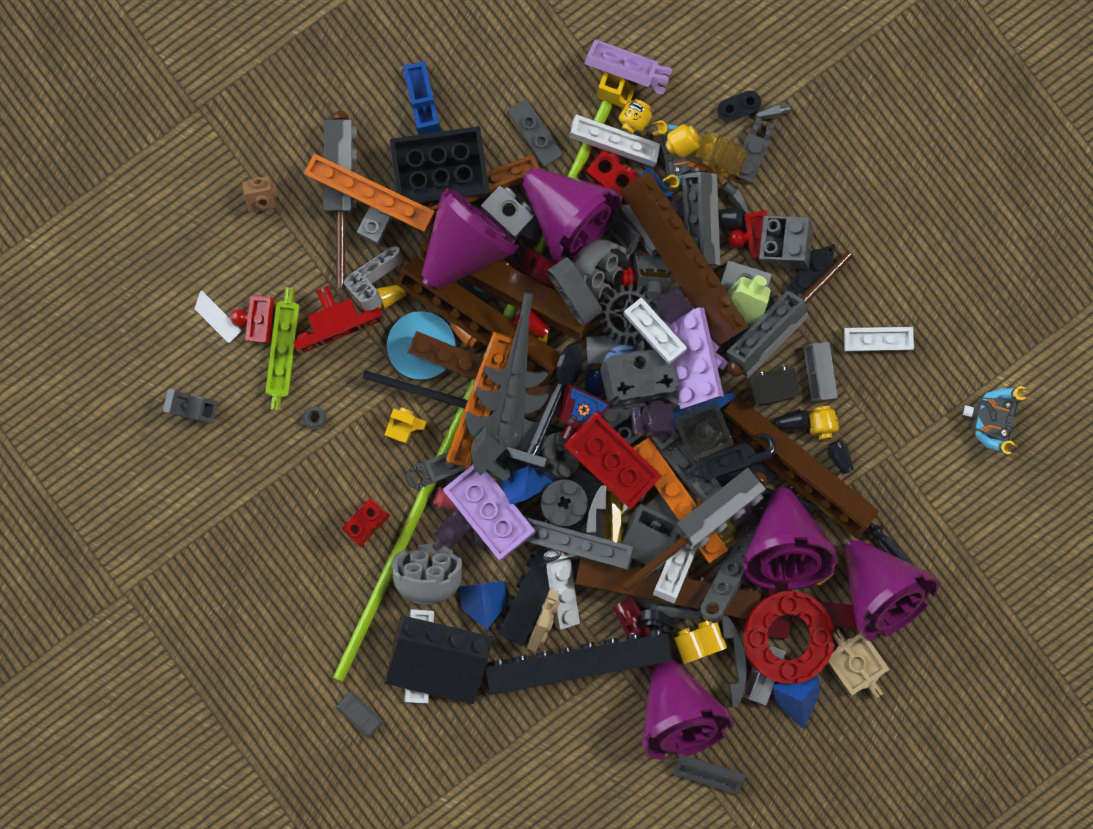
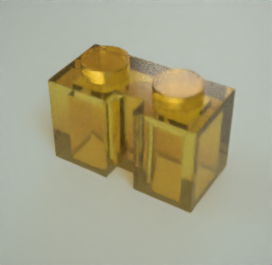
(721, 154)

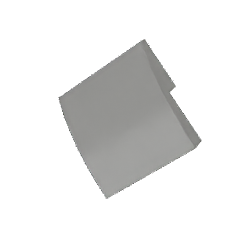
(597, 504)

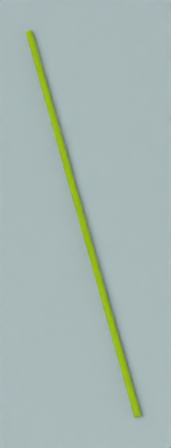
(426, 491)

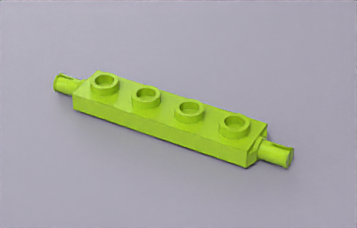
(282, 348)

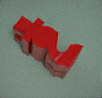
(363, 522)

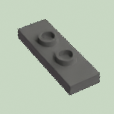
(535, 132)
(708, 774)

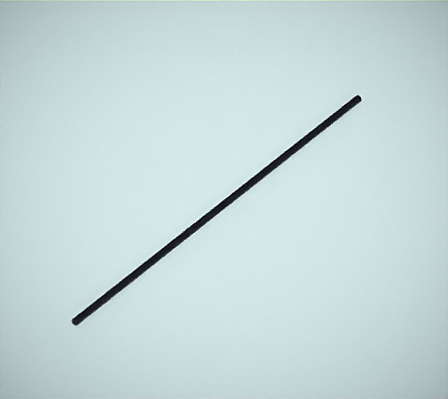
(459, 402)

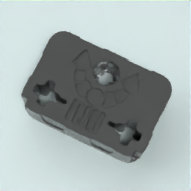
(638, 384)

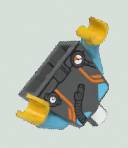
(673, 164)
(995, 417)

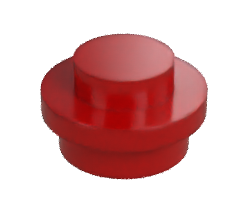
(628, 277)

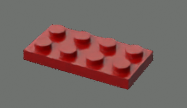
(612, 460)

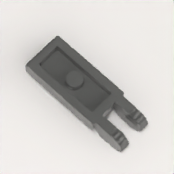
(756, 149)

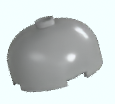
(600, 262)
(424, 583)

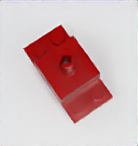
(335, 322)

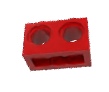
(617, 170)

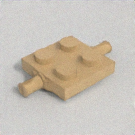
(544, 621)
(857, 664)

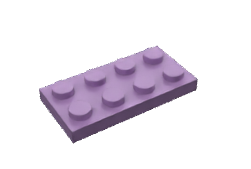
(697, 365)
(489, 512)

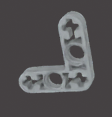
(360, 281)

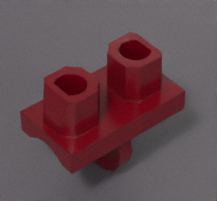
(630, 618)

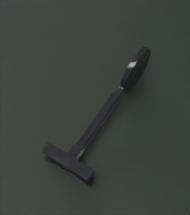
(567, 371)

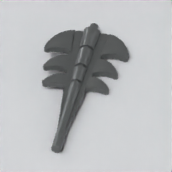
(511, 400)

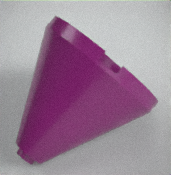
(569, 210)
(462, 241)
(788, 546)
(884, 589)
(681, 714)

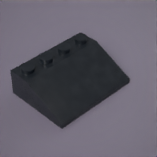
(439, 161)
(438, 659)

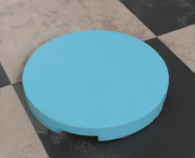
(402, 335)

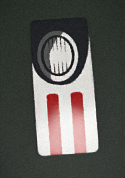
(548, 555)

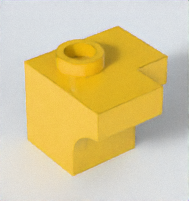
(615, 90)
(403, 424)

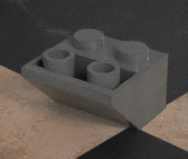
(786, 241)
(621, 420)
(649, 534)

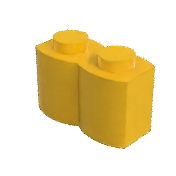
(699, 642)

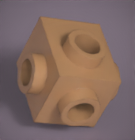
(260, 194)

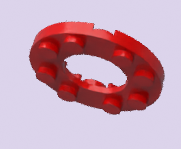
(820, 640)

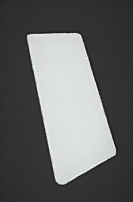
(216, 317)

